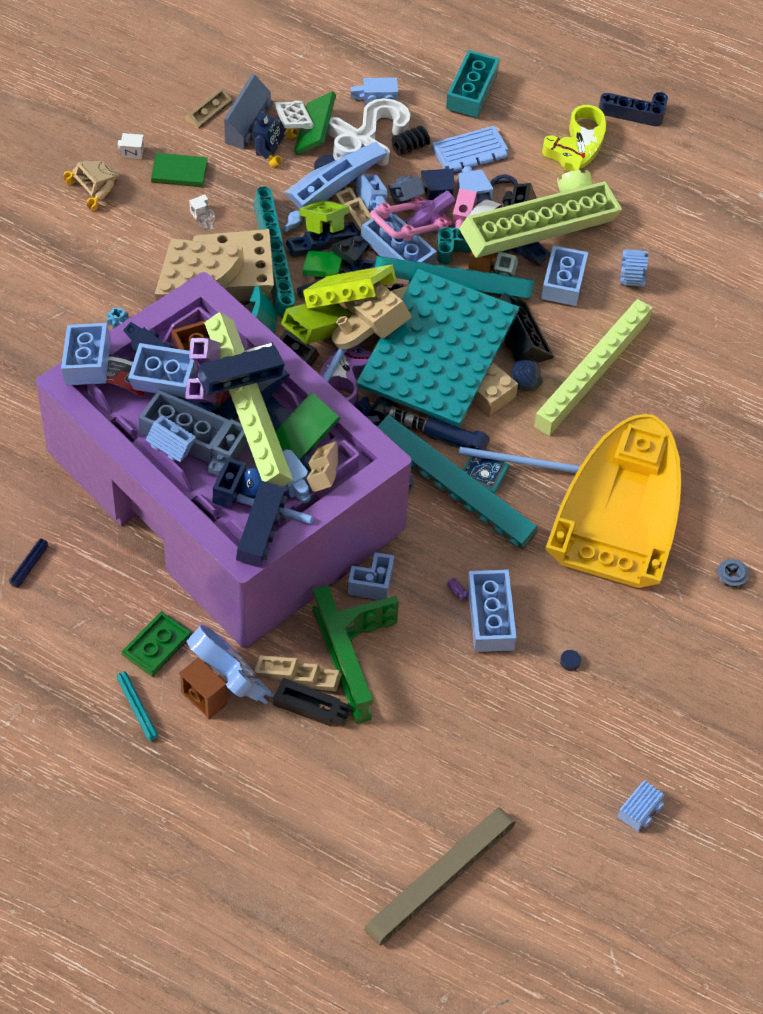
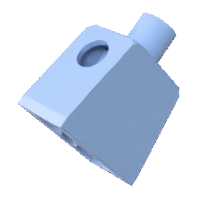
(476, 182)

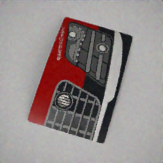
(119, 373)

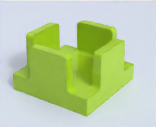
(324, 211)

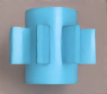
(116, 317)

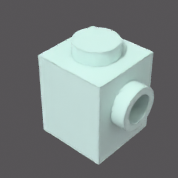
(506, 264)

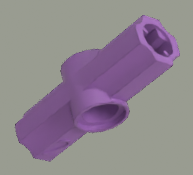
(431, 210)

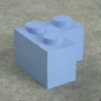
(372, 582)

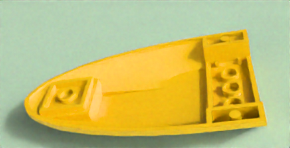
(622, 505)

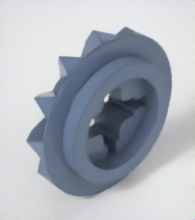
(730, 566)

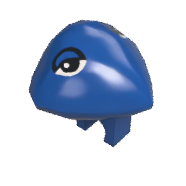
(250, 482)

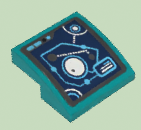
(486, 471)

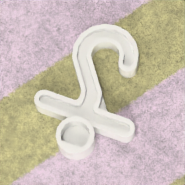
(350, 139)

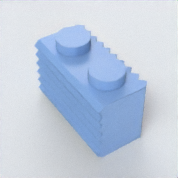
(170, 439)
(641, 806)

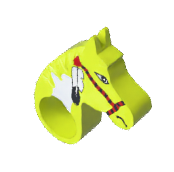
(583, 145)

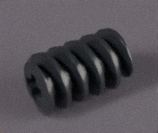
(410, 139)

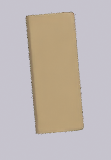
(208, 108)

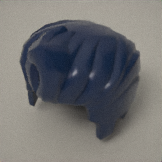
(527, 375)

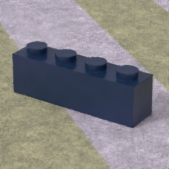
(240, 370)
(260, 524)

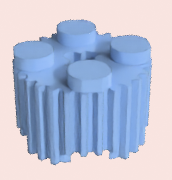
(634, 268)

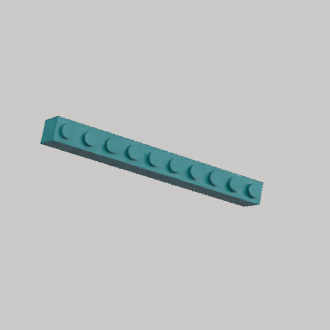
(460, 485)

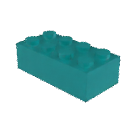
(472, 83)

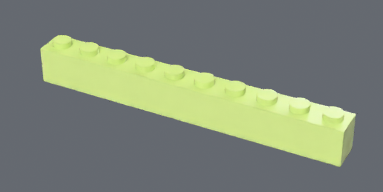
(592, 367)
(251, 408)

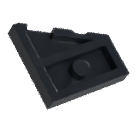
(350, 249)

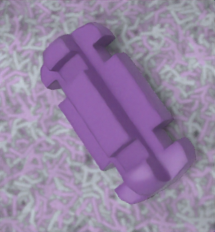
(457, 589)

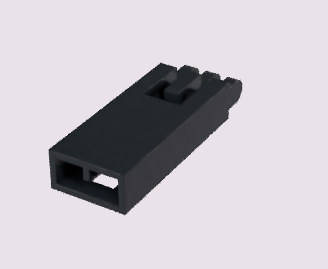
(305, 700)

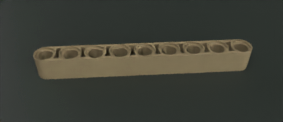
(439, 876)

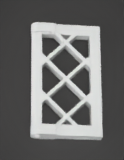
(304, 121)

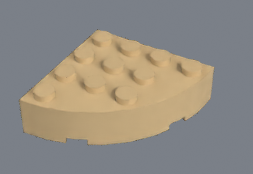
(189, 258)

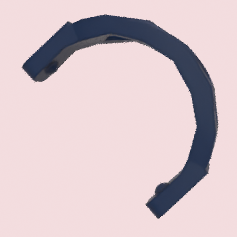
(503, 178)

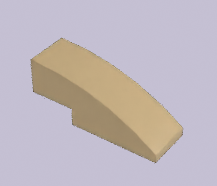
(323, 467)

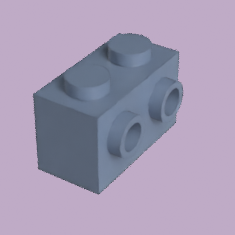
(406, 188)

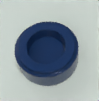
(570, 660)

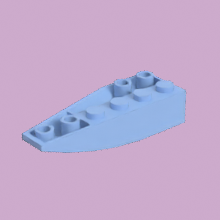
(331, 178)

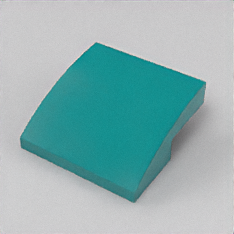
(264, 309)

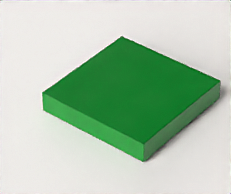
(322, 264)

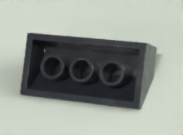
(525, 335)

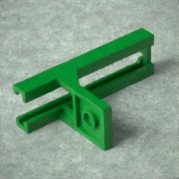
(338, 640)

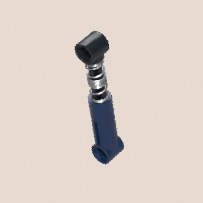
(431, 427)

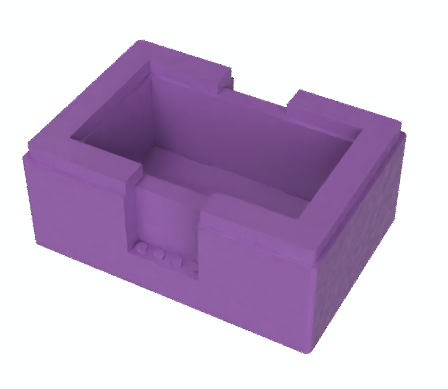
(95, 440)

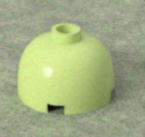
(574, 180)

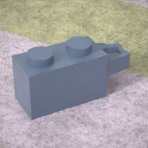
(229, 444)

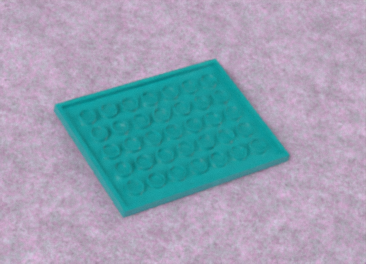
(440, 352)

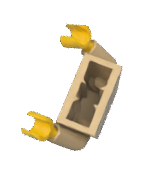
(95, 178)

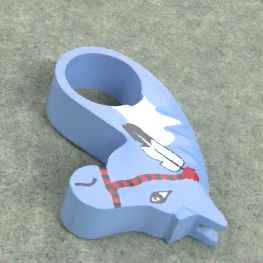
(228, 662)

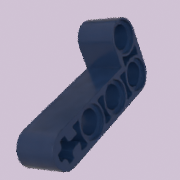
(634, 109)

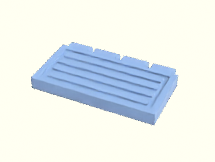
(470, 149)

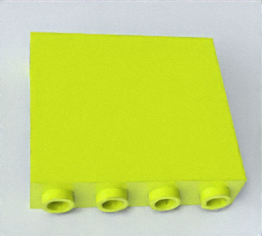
(348, 286)

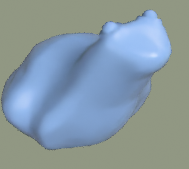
(293, 221)

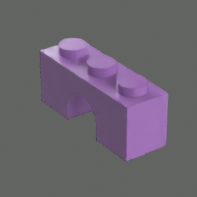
(201, 351)

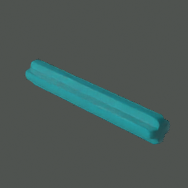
(137, 706)

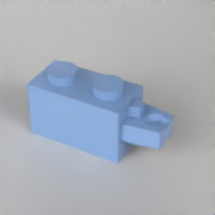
(375, 89)

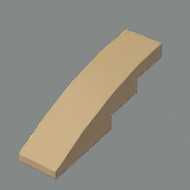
(358, 212)
(302, 673)

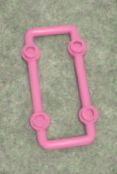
(407, 231)

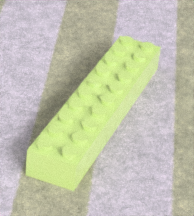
(539, 219)

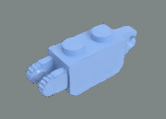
(370, 190)
(299, 486)

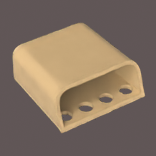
(251, 271)

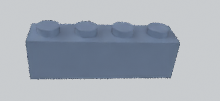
(242, 116)

